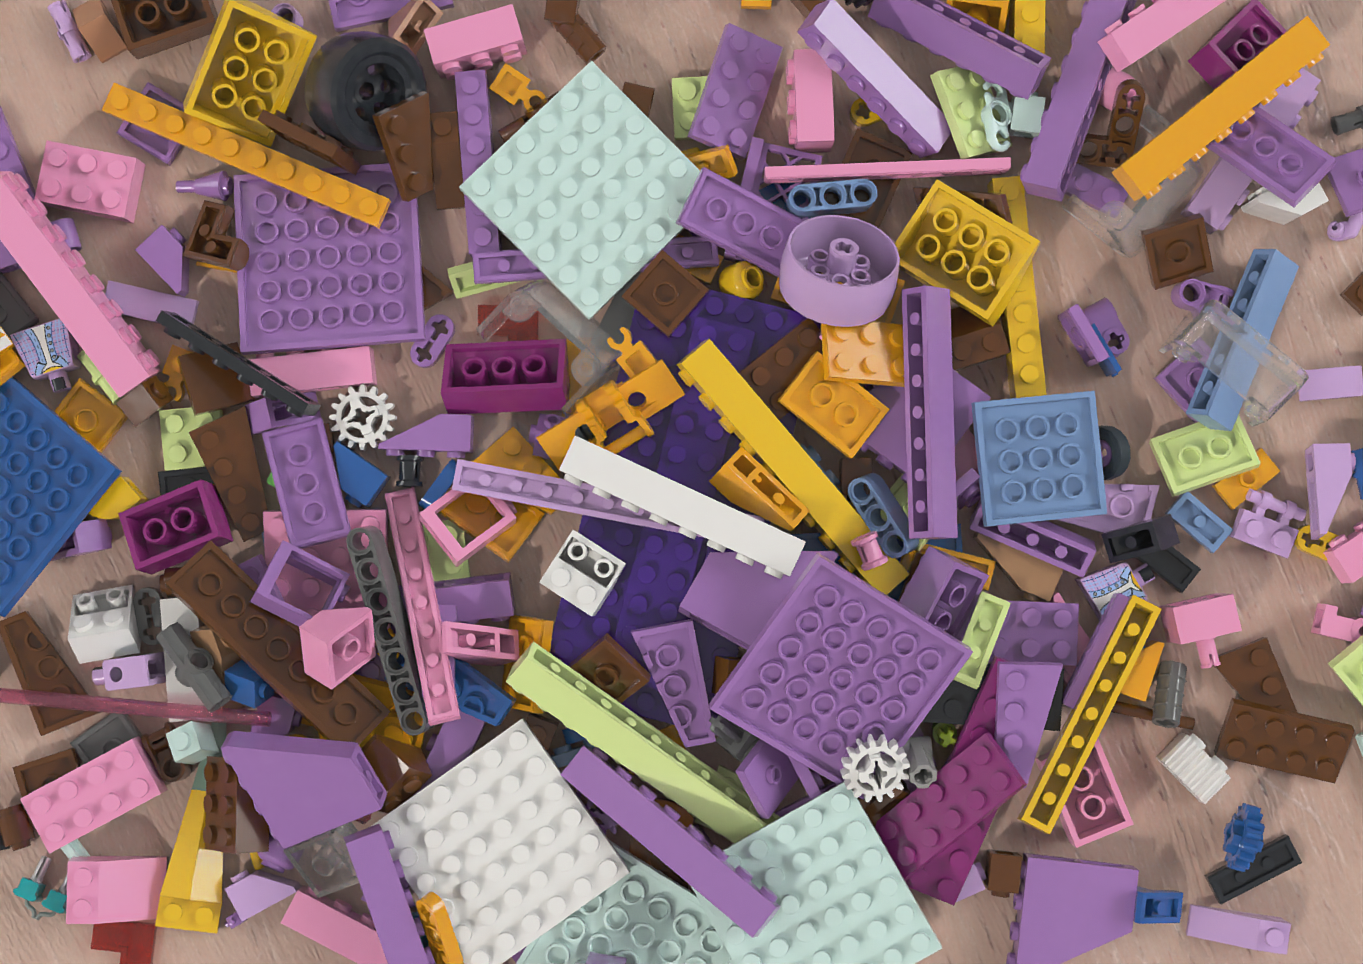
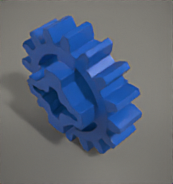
(1243, 837)

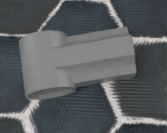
(922, 768)

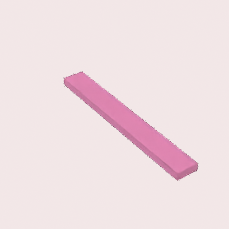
(886, 170)
(422, 606)

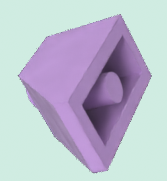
(258, 891)

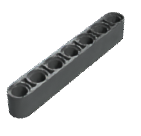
(393, 613)

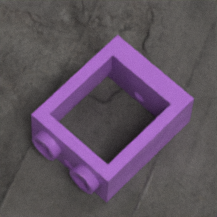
(307, 563)

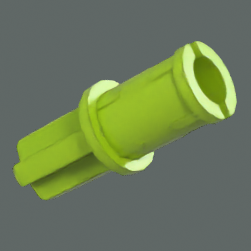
(944, 734)

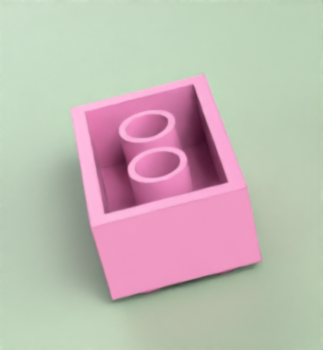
(476, 42)
(810, 102)
(90, 181)
(1095, 802)

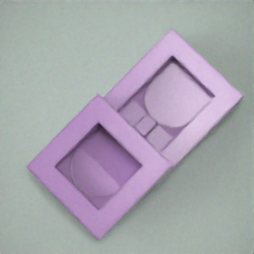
(1332, 383)

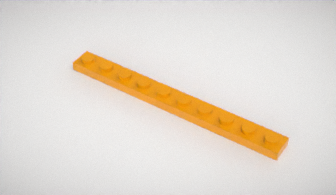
(246, 155)

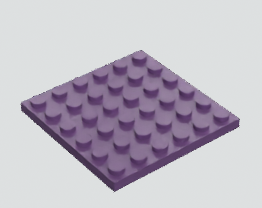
(324, 275)
(837, 668)

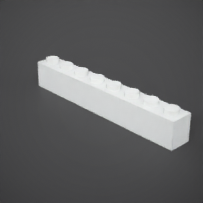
(682, 506)

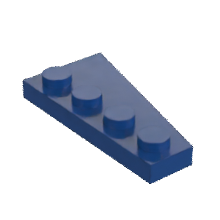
(477, 694)

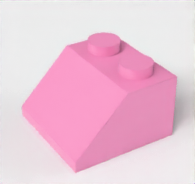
(337, 644)

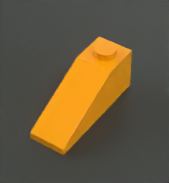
(757, 491)

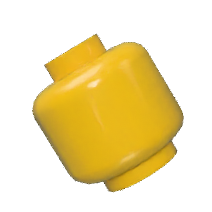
(742, 280)

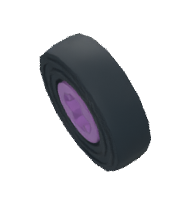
(1117, 450)

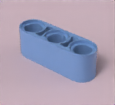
(843, 189)
(869, 509)

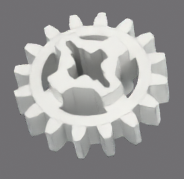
(357, 405)
(888, 771)

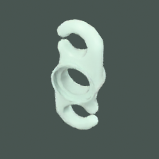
(991, 125)

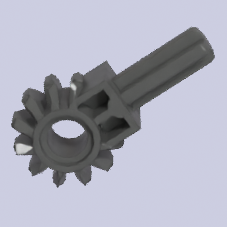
(732, 737)

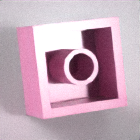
(1201, 622)

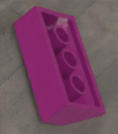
(505, 376)

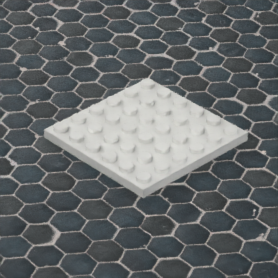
(503, 846)

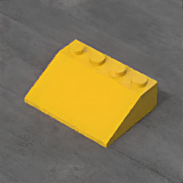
(247, 68)
(965, 250)

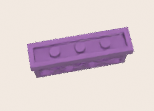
(754, 171)

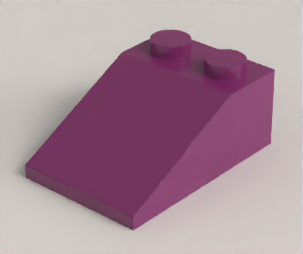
(1236, 43)

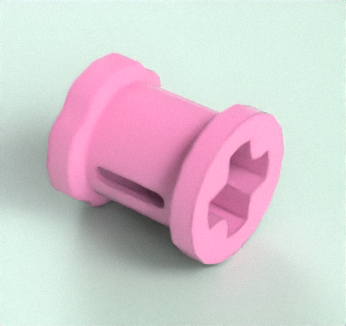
(869, 550)

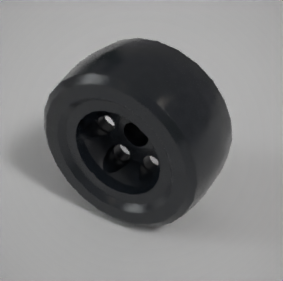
(341, 83)

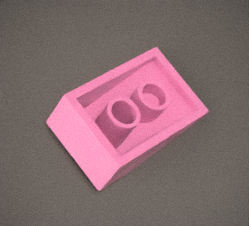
(114, 888)

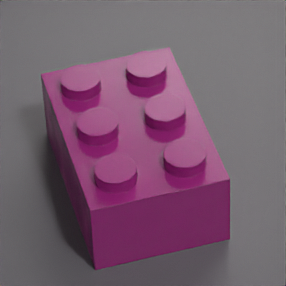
(175, 526)

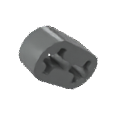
(143, 615)

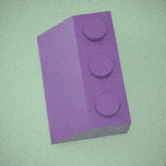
(943, 590)

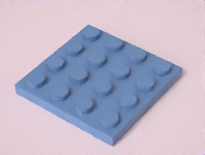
(1039, 458)

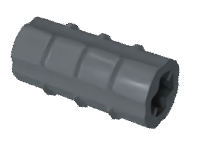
(1169, 694)

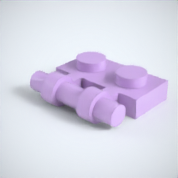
(1264, 532)

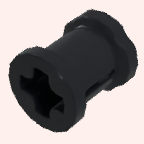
(409, 471)

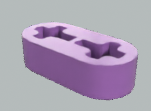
(439, 344)

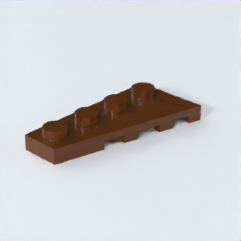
(233, 466)
(41, 669)

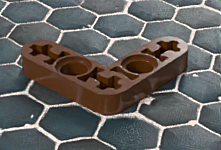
(1115, 137)

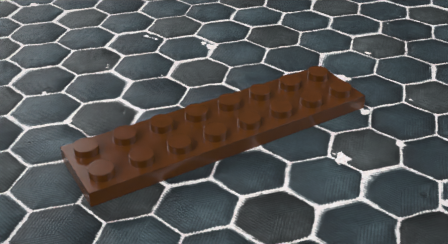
(272, 646)

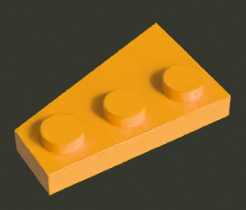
(516, 453)

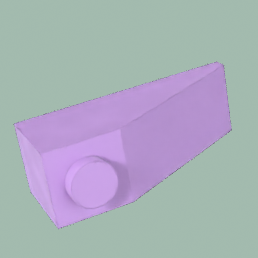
(1327, 476)
(1239, 928)

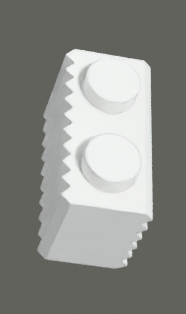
(1194, 767)

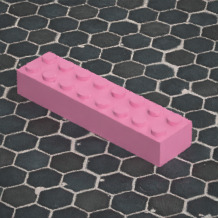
(71, 289)

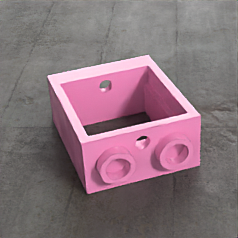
(449, 543)

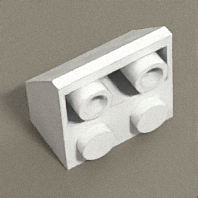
(1270, 207)
(583, 573)
(104, 624)

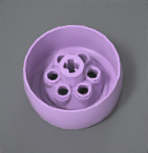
(845, 253)

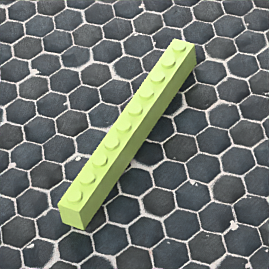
(635, 744)

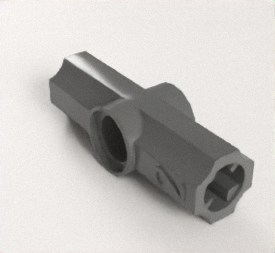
(194, 667)

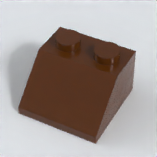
(975, 340)
(399, 768)

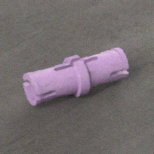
(69, 31)

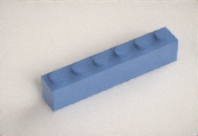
(1258, 303)

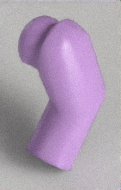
(1346, 229)

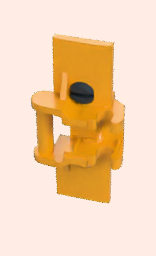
(608, 407)

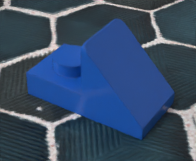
(1157, 906)

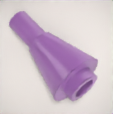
(214, 185)

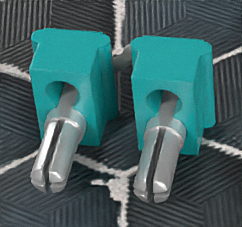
(32, 889)

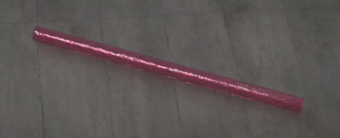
(134, 707)

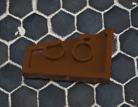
(407, 144)

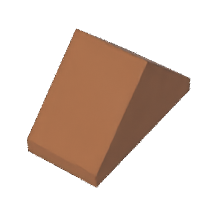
(411, 20)
(99, 29)

